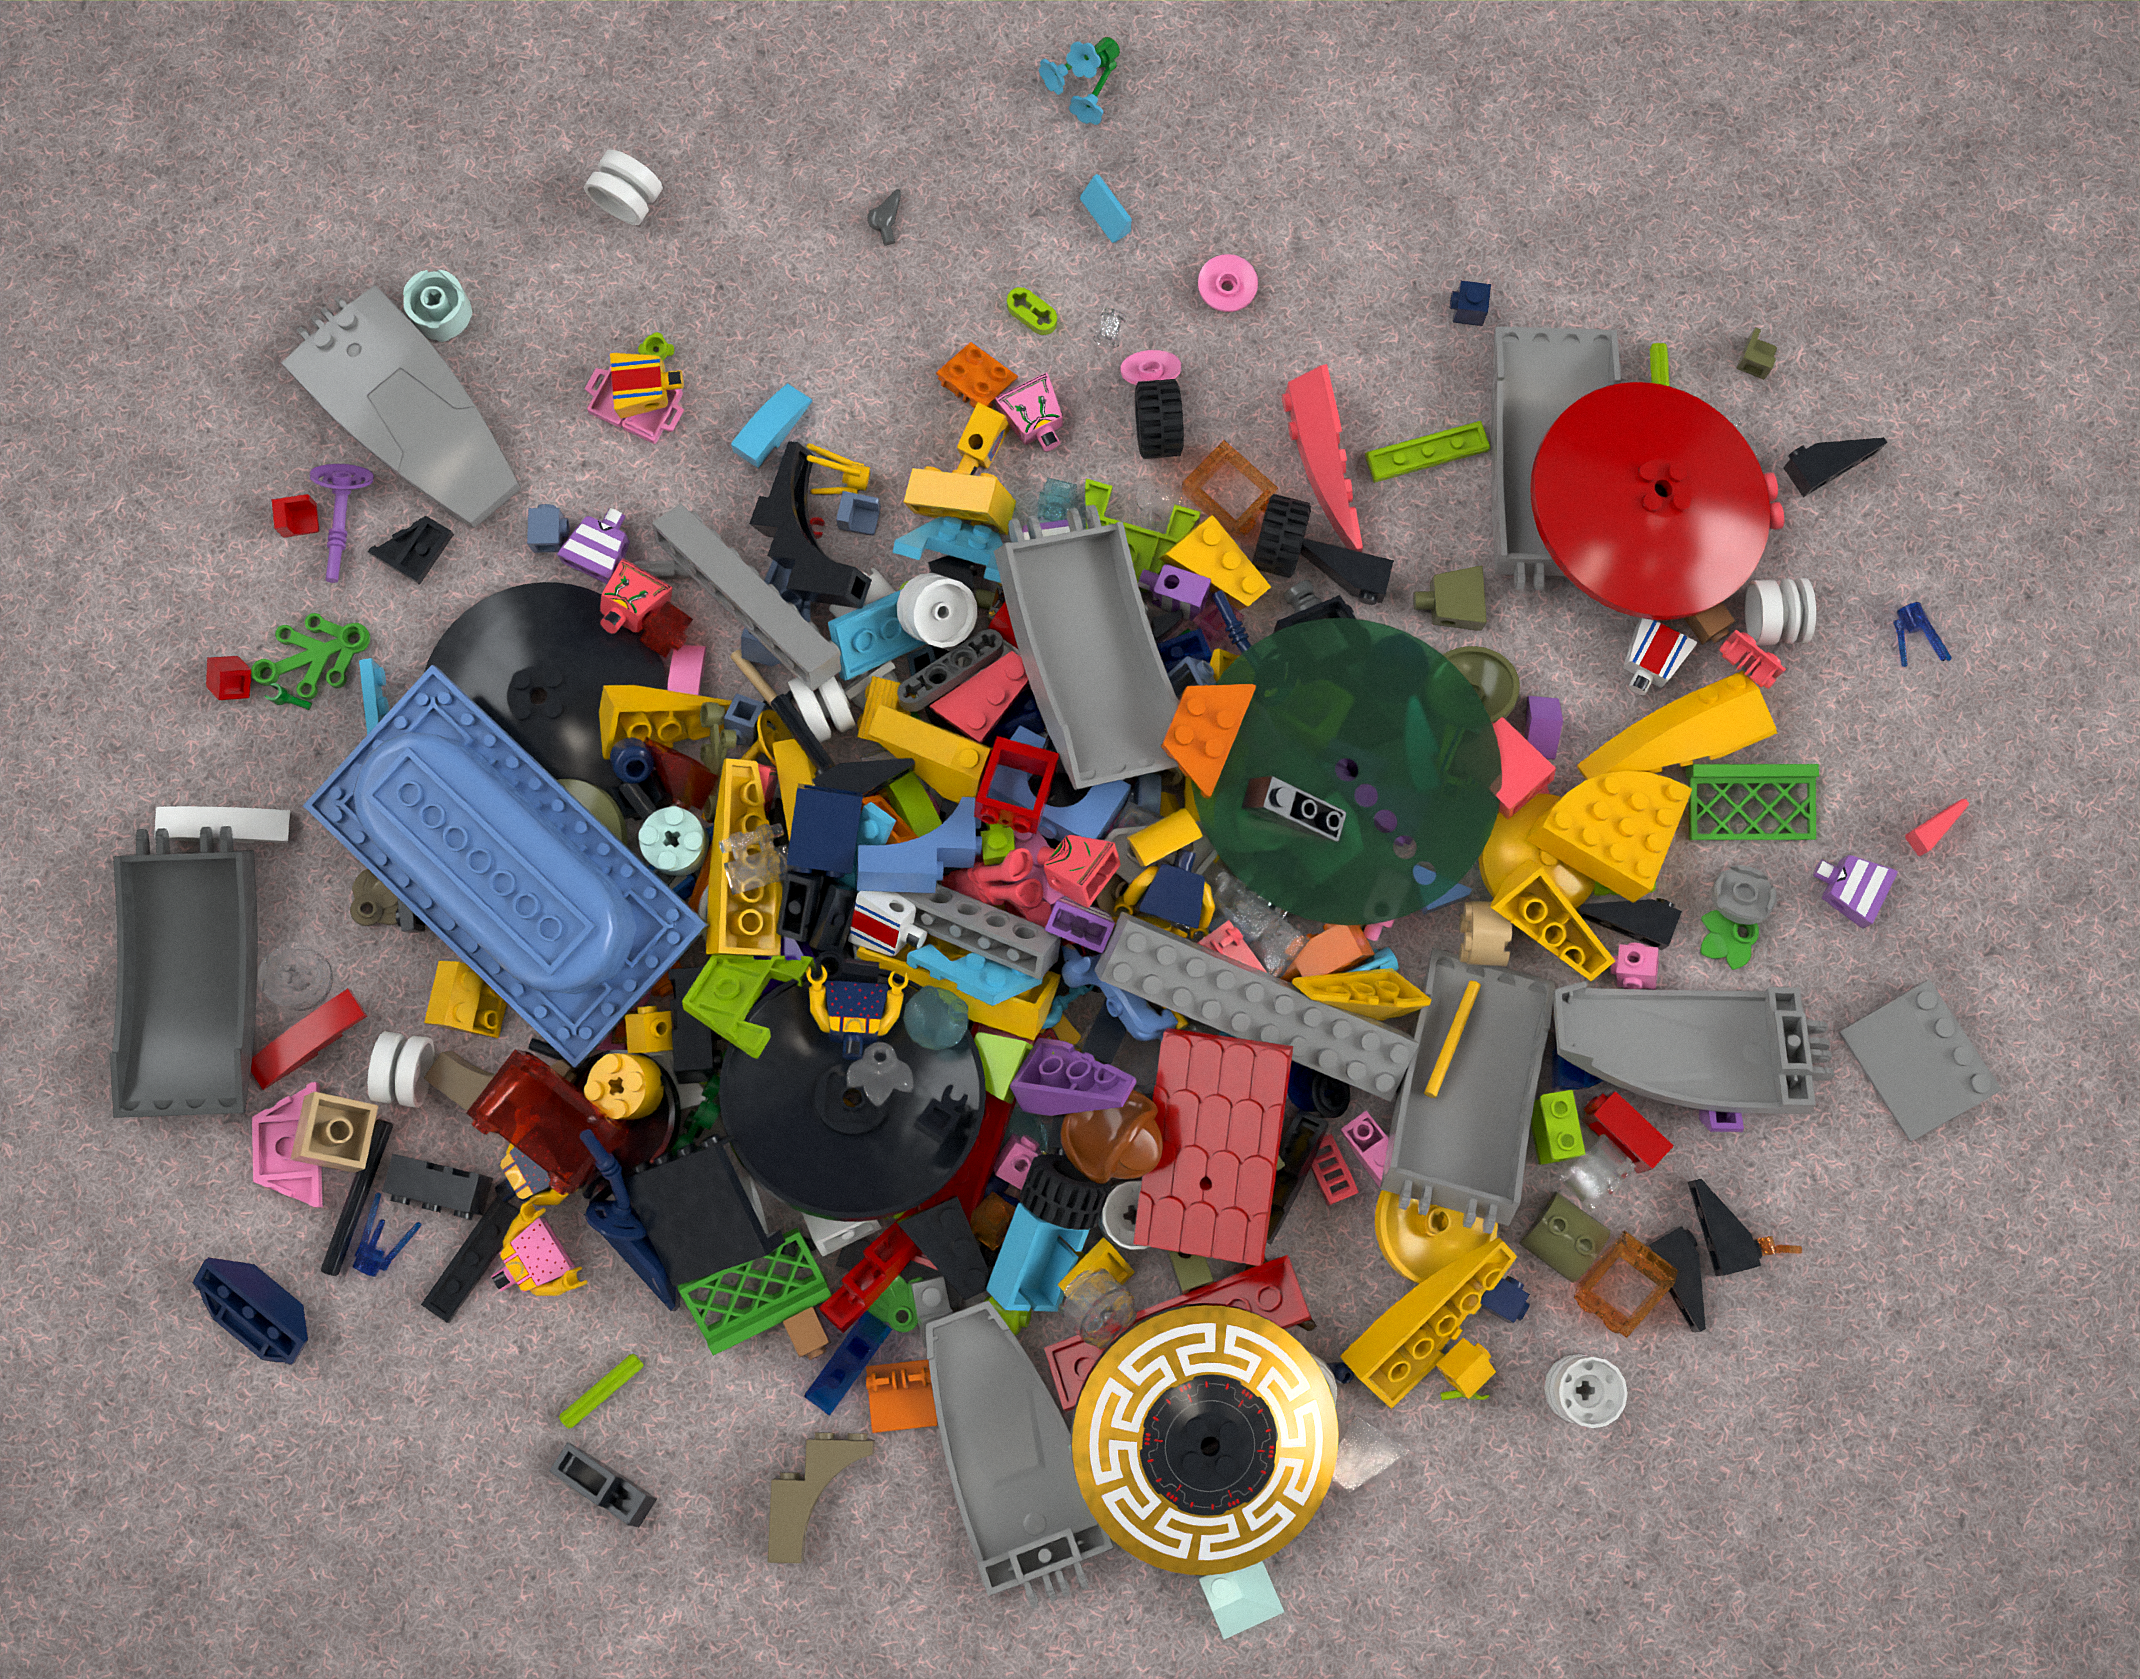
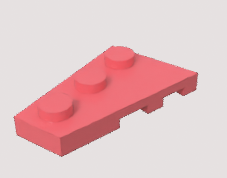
(984, 698)

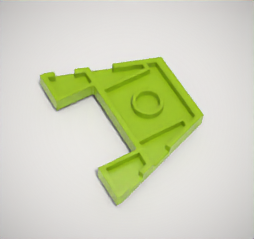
(1143, 543)
(729, 991)

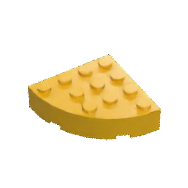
(1614, 828)

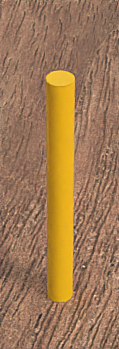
(1452, 1039)

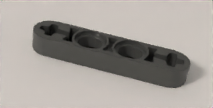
(954, 673)

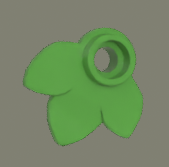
(1725, 941)
(892, 1300)

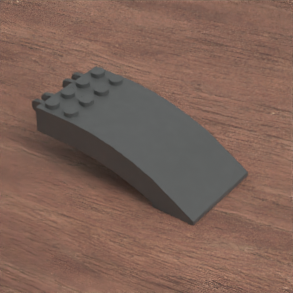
(184, 978)

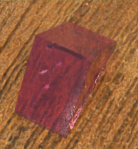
(1213, 625)

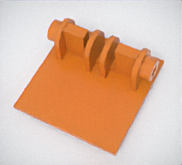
(975, 376)
(900, 1396)

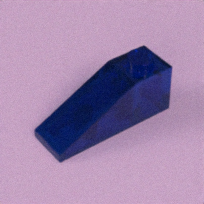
(847, 1362)

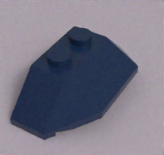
(646, 1263)
(253, 1309)

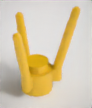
(854, 475)

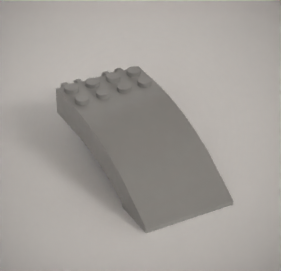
(1532, 384)
(1088, 648)
(1473, 1137)

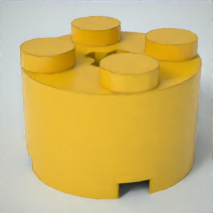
(625, 1086)

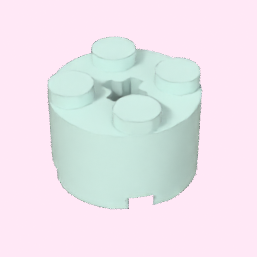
(437, 304)
(657, 847)

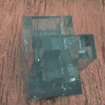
(1056, 500)

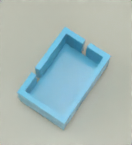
(1033, 1263)

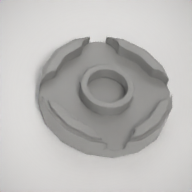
(1743, 895)

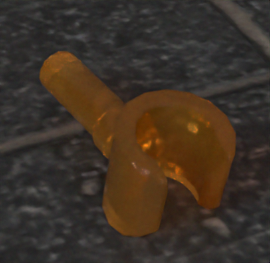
(1768, 1247)

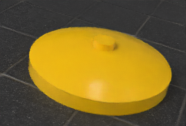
(1509, 849)
(1424, 1244)

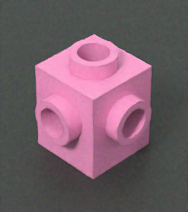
(1636, 966)

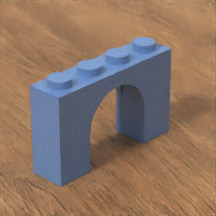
(1086, 818)

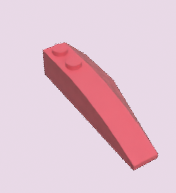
(1317, 431)

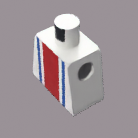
(1655, 654)
(885, 923)

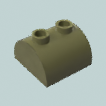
(1565, 1237)

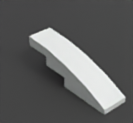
(246, 823)

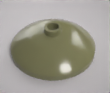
(1490, 676)

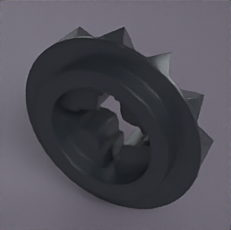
(1334, 1104)

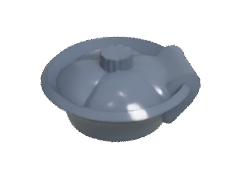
(1147, 792)

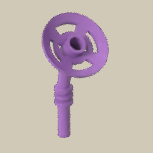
(341, 486)

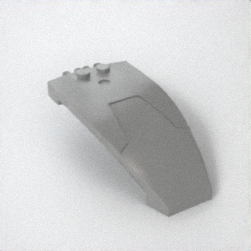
(403, 405)
(1696, 1045)
(1008, 1456)

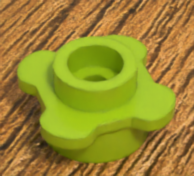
(656, 341)

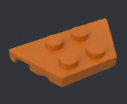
(1205, 730)

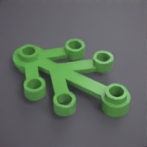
(316, 654)

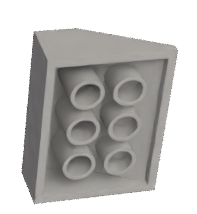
(1920, 1060)

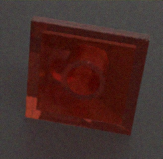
(682, 775)

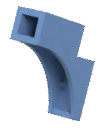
(920, 862)

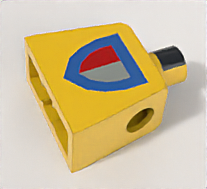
(984, 428)

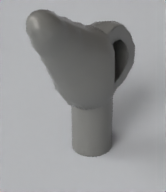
(884, 217)

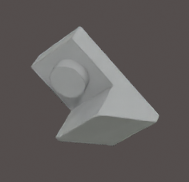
(930, 1302)

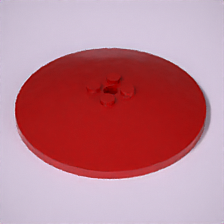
(1612, 528)

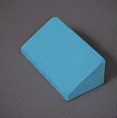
(1106, 209)

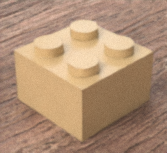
(334, 1132)

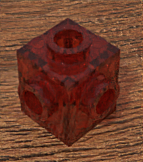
(666, 629)

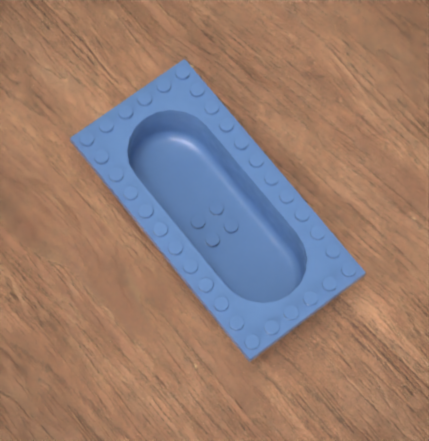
(505, 866)

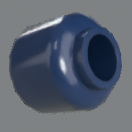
(631, 760)

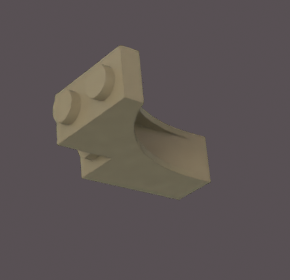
(466, 1082)
(795, 1498)

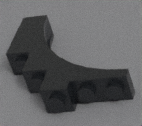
(794, 546)

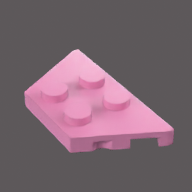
(272, 1148)

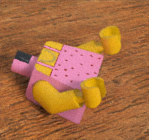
(535, 1257)

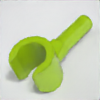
(1456, 1394)

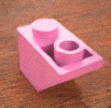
(1368, 1144)

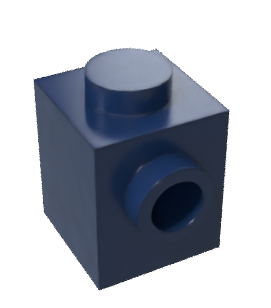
(1470, 303)
(1506, 1300)

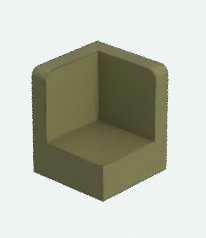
(1757, 356)

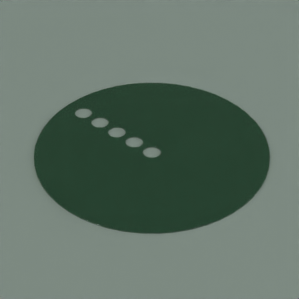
(1410, 728)

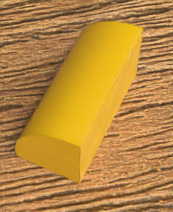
(1164, 837)

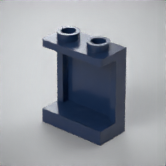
(824, 830)

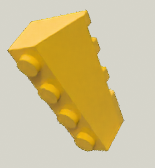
(1543, 912)

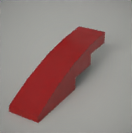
(306, 1038)
(871, 1276)

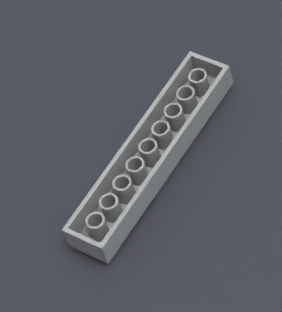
(1254, 1006)

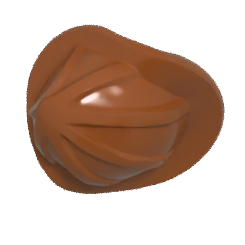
(1114, 1140)

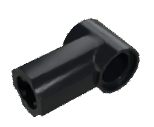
(846, 969)

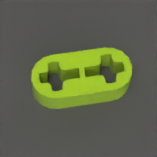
(1036, 306)

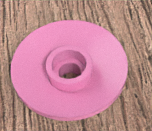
(1227, 270)
(1150, 366)

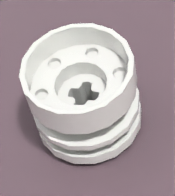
(1780, 611)
(1111, 1221)
(1604, 1395)

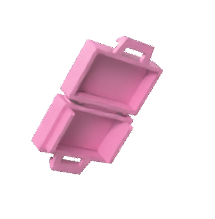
(645, 425)

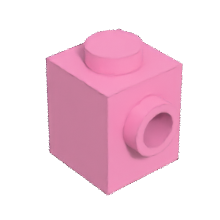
(1016, 1159)

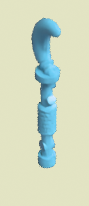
(1060, 1004)

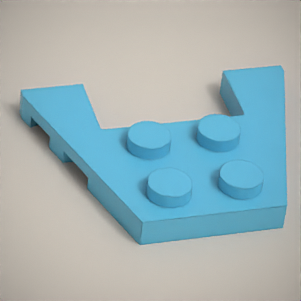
(955, 539)
(974, 974)

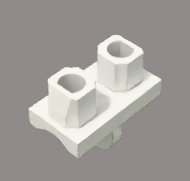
(856, 690)

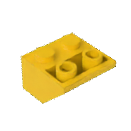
(464, 1001)

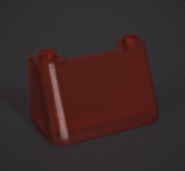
(544, 1119)

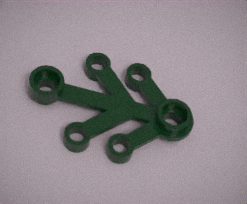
(703, 1117)

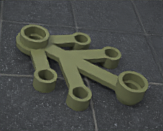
(714, 754)

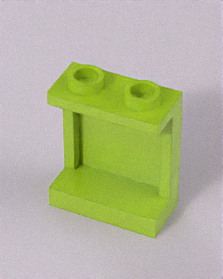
(1556, 1128)

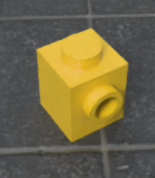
(648, 1030)
(1466, 1367)

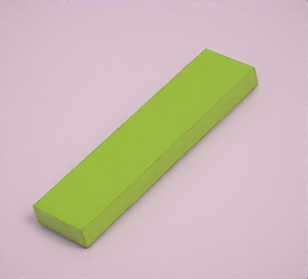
(1427, 451)

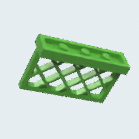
(1753, 774)
(765, 1308)

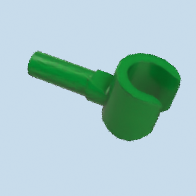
(284, 697)

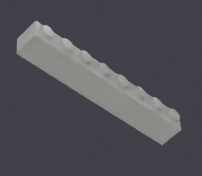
(747, 596)

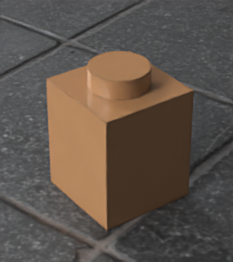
(1711, 624)
(807, 1333)

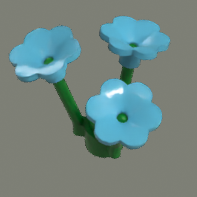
(1083, 61)

